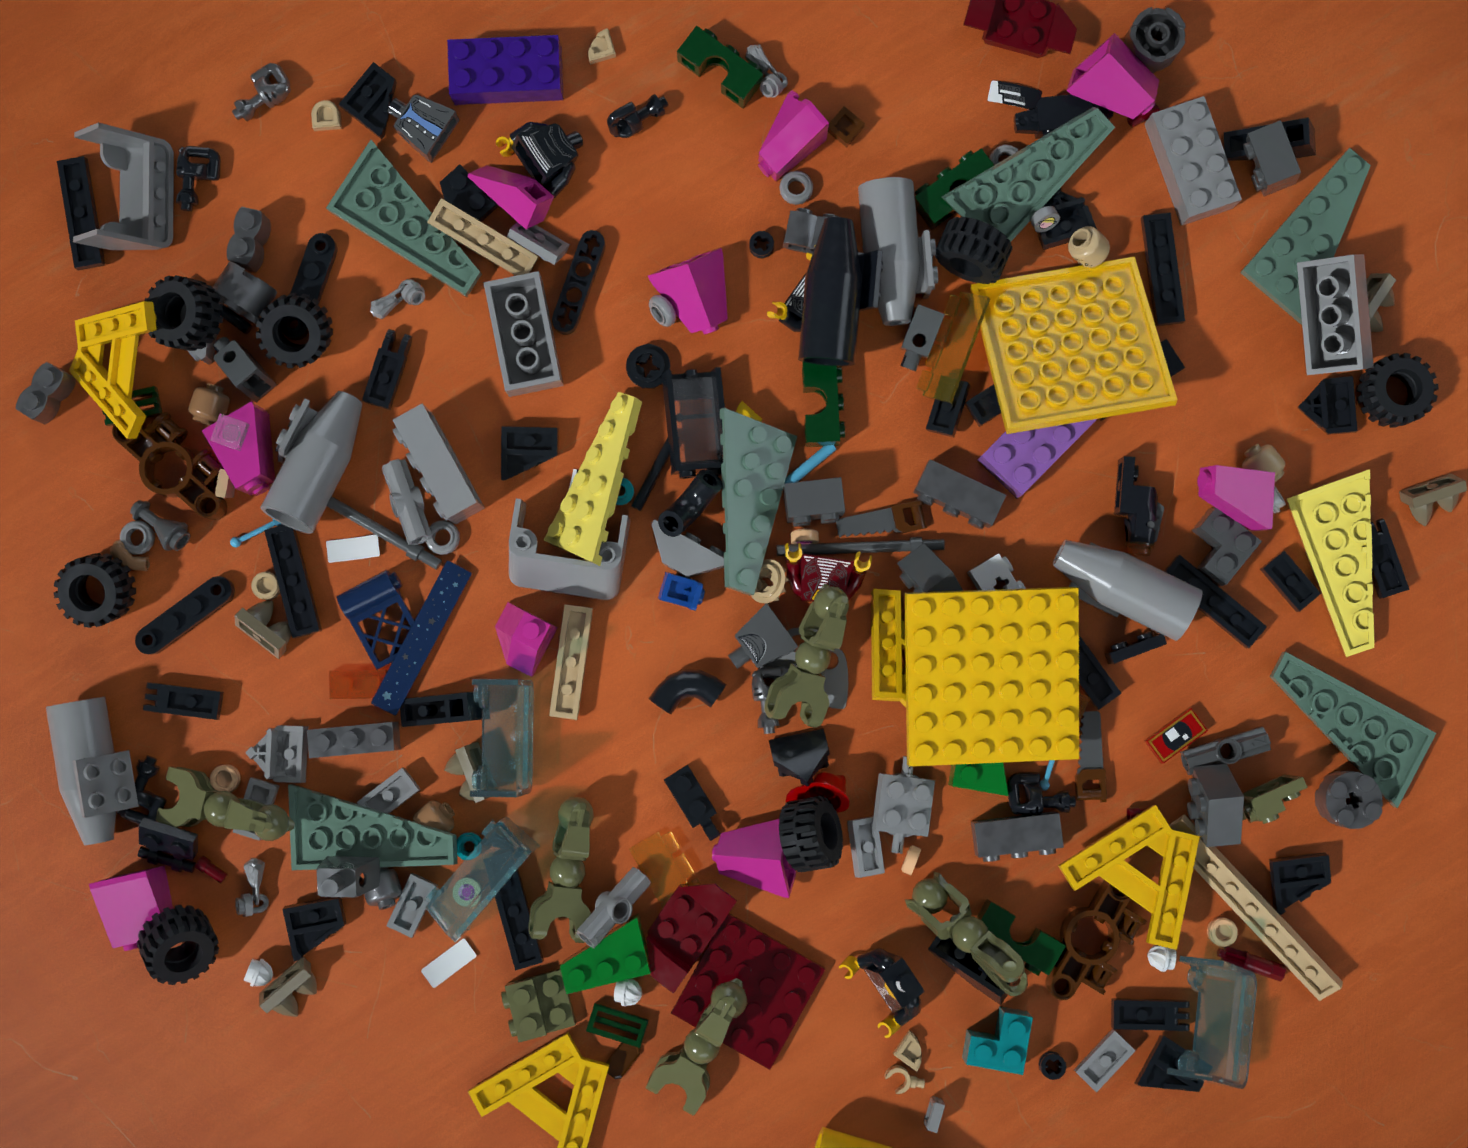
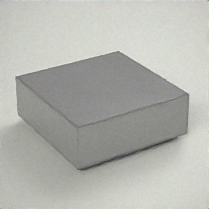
(934, 1114)

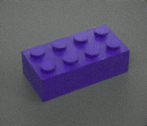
(505, 69)

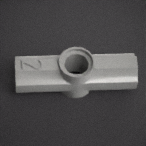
(406, 502)
(613, 907)

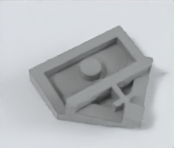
(282, 753)

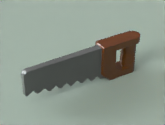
(881, 520)
(1091, 759)

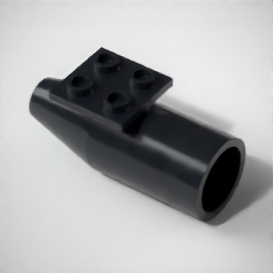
(835, 291)

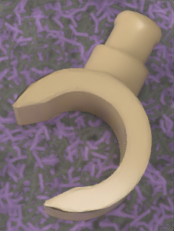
(910, 1081)

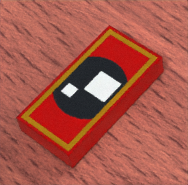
(1176, 735)

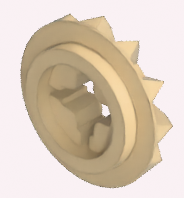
(776, 573)

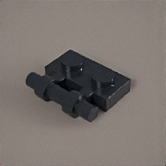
(169, 839)

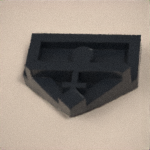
(1073, 216)
(1332, 406)
(800, 755)

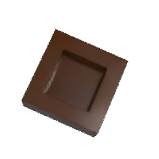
(845, 126)

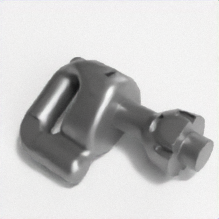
(267, 93)
(760, 692)

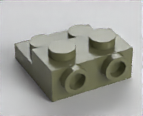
(1266, 801)
(538, 1005)

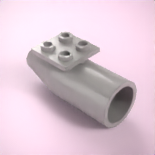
(891, 226)
(313, 461)
(1129, 587)
(88, 771)

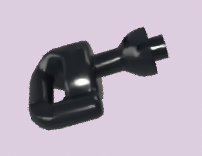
(627, 121)
(195, 171)
(145, 770)
(1034, 796)

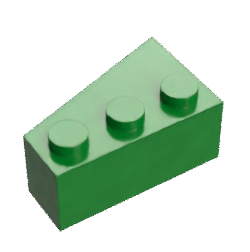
(979, 777)
(616, 958)

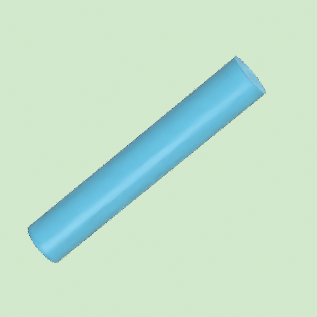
(810, 464)

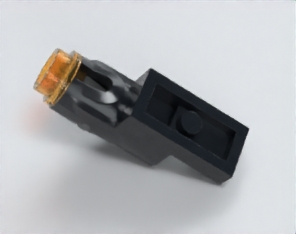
(1140, 506)

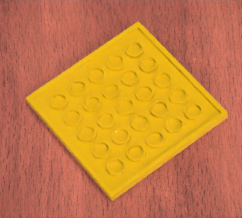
(1073, 346)
(992, 676)

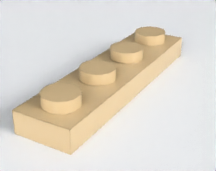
(482, 239)
(571, 662)

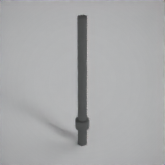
(864, 547)
(414, 552)

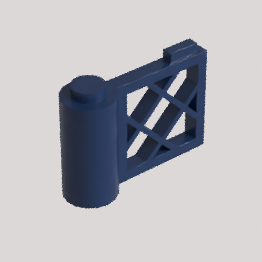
(369, 598)

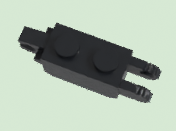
(1053, 113)

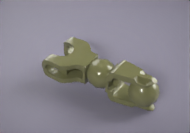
(822, 631)
(221, 808)
(566, 872)
(968, 933)
(700, 1047)

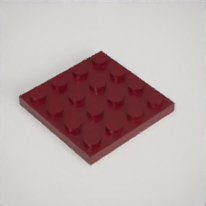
(774, 980)

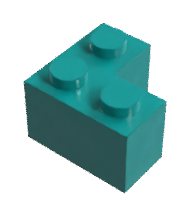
(1004, 1049)

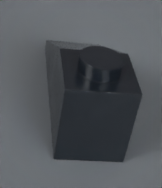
(1299, 132)
(440, 709)
(967, 968)

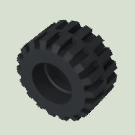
(973, 250)
(201, 313)
(279, 346)
(1418, 384)
(74, 596)
(810, 834)
(169, 929)

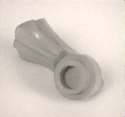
(771, 84)
(412, 293)
(244, 905)

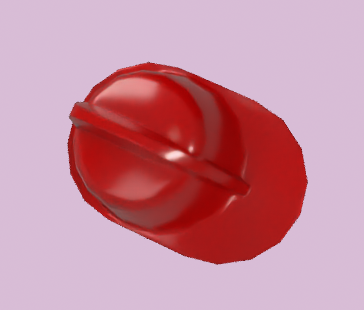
(825, 785)

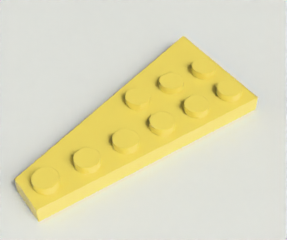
(596, 486)
(1338, 543)

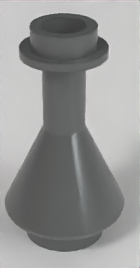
(170, 533)

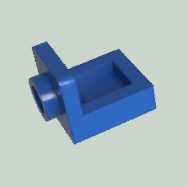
(681, 591)

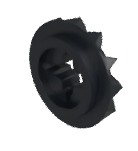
(641, 355)

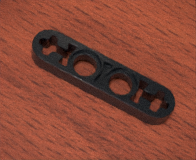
(575, 281)

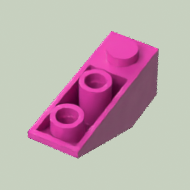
(517, 194)

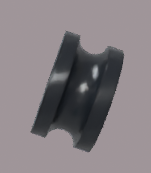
(763, 236)
(1050, 1074)

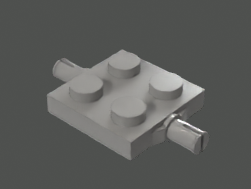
(903, 805)

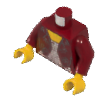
(811, 572)

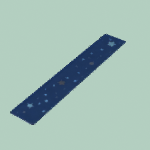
(421, 638)

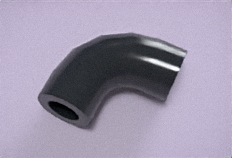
(690, 503)
(684, 685)

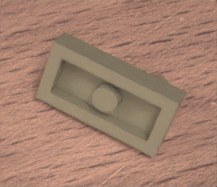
(1379, 294)
(1442, 489)
(254, 623)
(465, 762)
(279, 994)

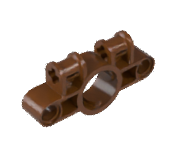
(197, 484)
(1092, 969)

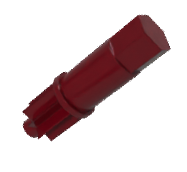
(1252, 963)

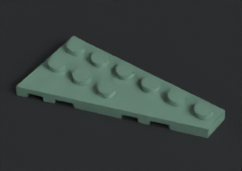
(1028, 179)
(390, 212)
(1308, 233)
(752, 481)
(1364, 730)
(343, 828)

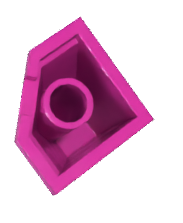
(792, 137)
(695, 290)
(1240, 494)
(523, 638)
(755, 858)

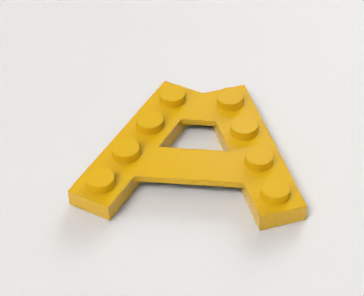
(113, 387)
(887, 646)
(1163, 900)
(517, 1087)

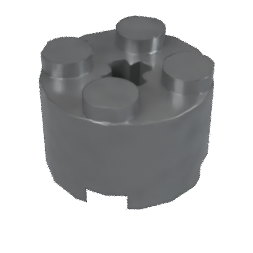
(1159, 24)
(243, 292)
(1364, 804)

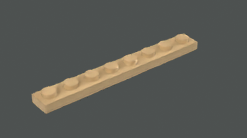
(1261, 917)

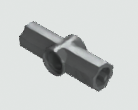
(1241, 746)

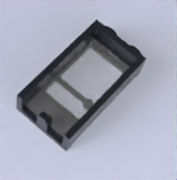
(694, 421)

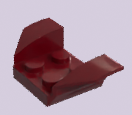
(1022, 25)
(685, 930)

